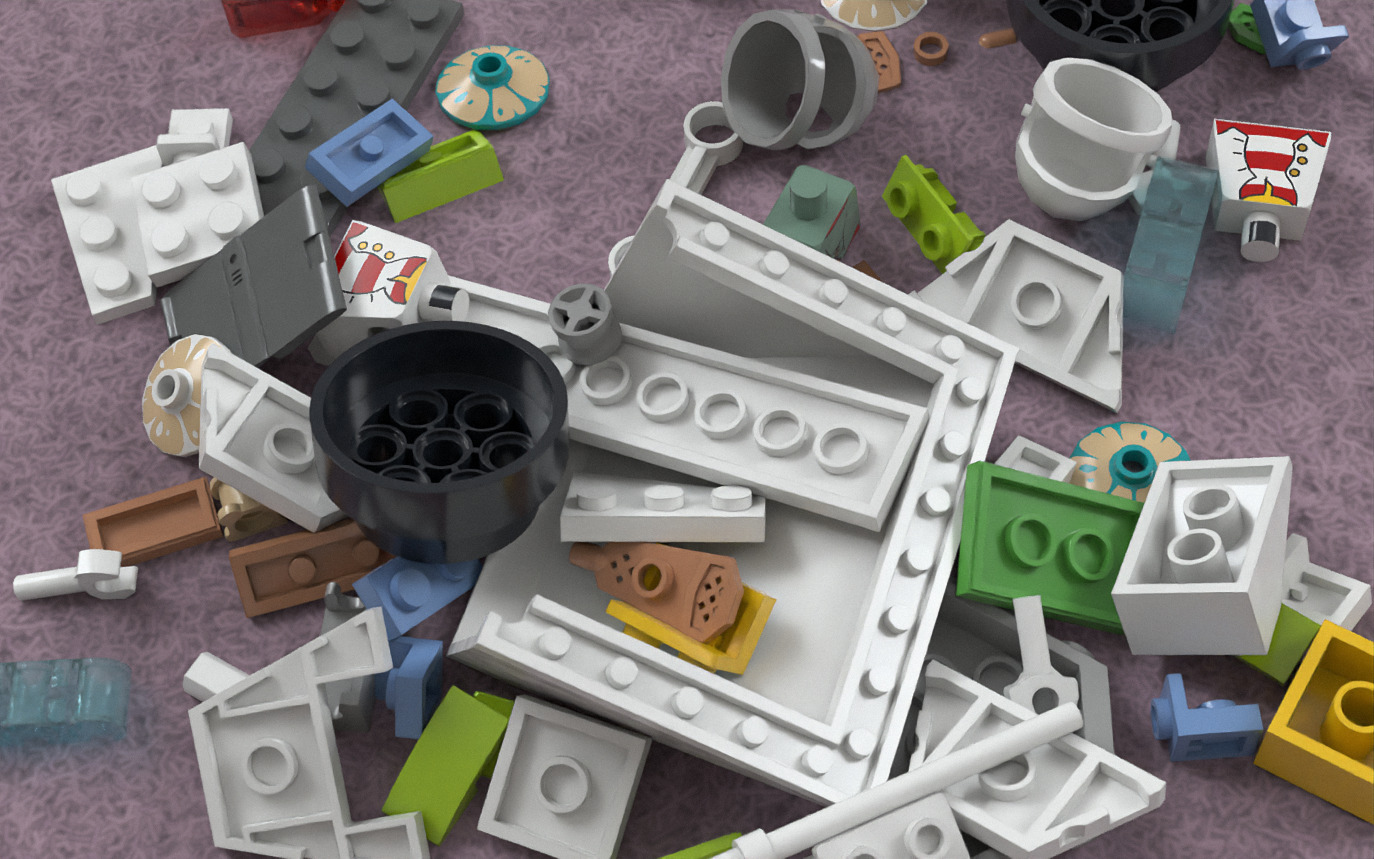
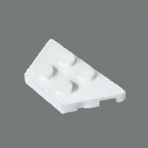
(1046, 302)
(261, 440)
(1038, 799)

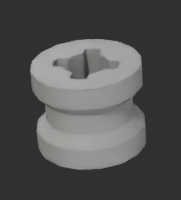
(573, 321)

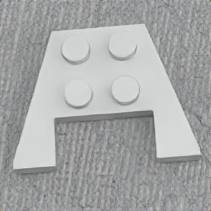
(275, 758)

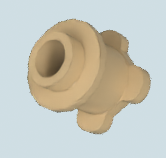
(242, 513)

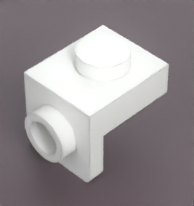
(1319, 591)

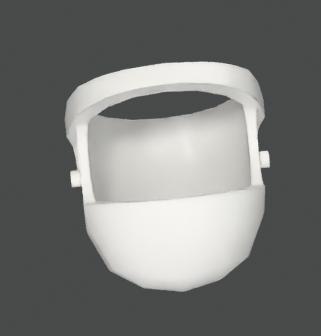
(1088, 138)

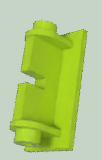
(926, 211)

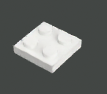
(194, 210)
(563, 782)

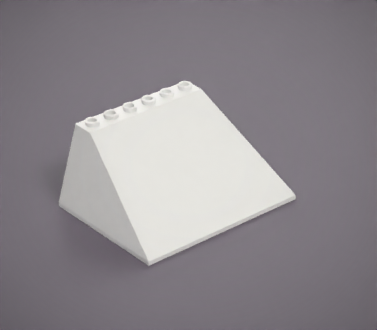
(852, 602)

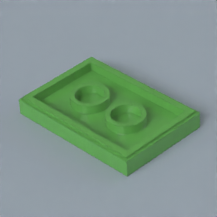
(1044, 540)

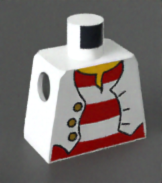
(1264, 182)
(388, 285)

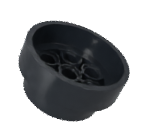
(1140, 37)
(441, 438)

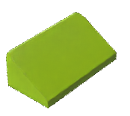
(442, 175)

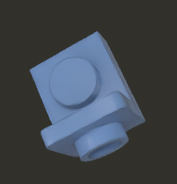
(1295, 33)
(412, 684)
(1207, 731)

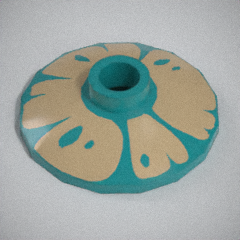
(492, 87)
(1107, 447)

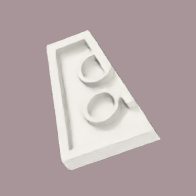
(106, 233)
(659, 511)

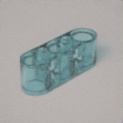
(1166, 243)
(63, 700)

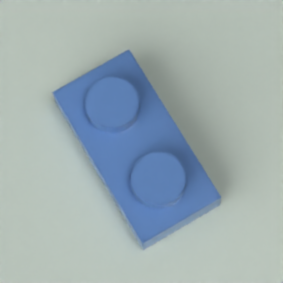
(369, 152)
(414, 590)

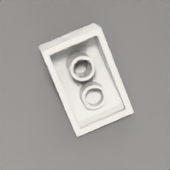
(1207, 559)

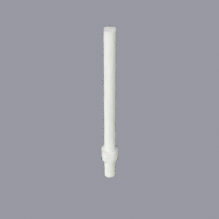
(907, 787)

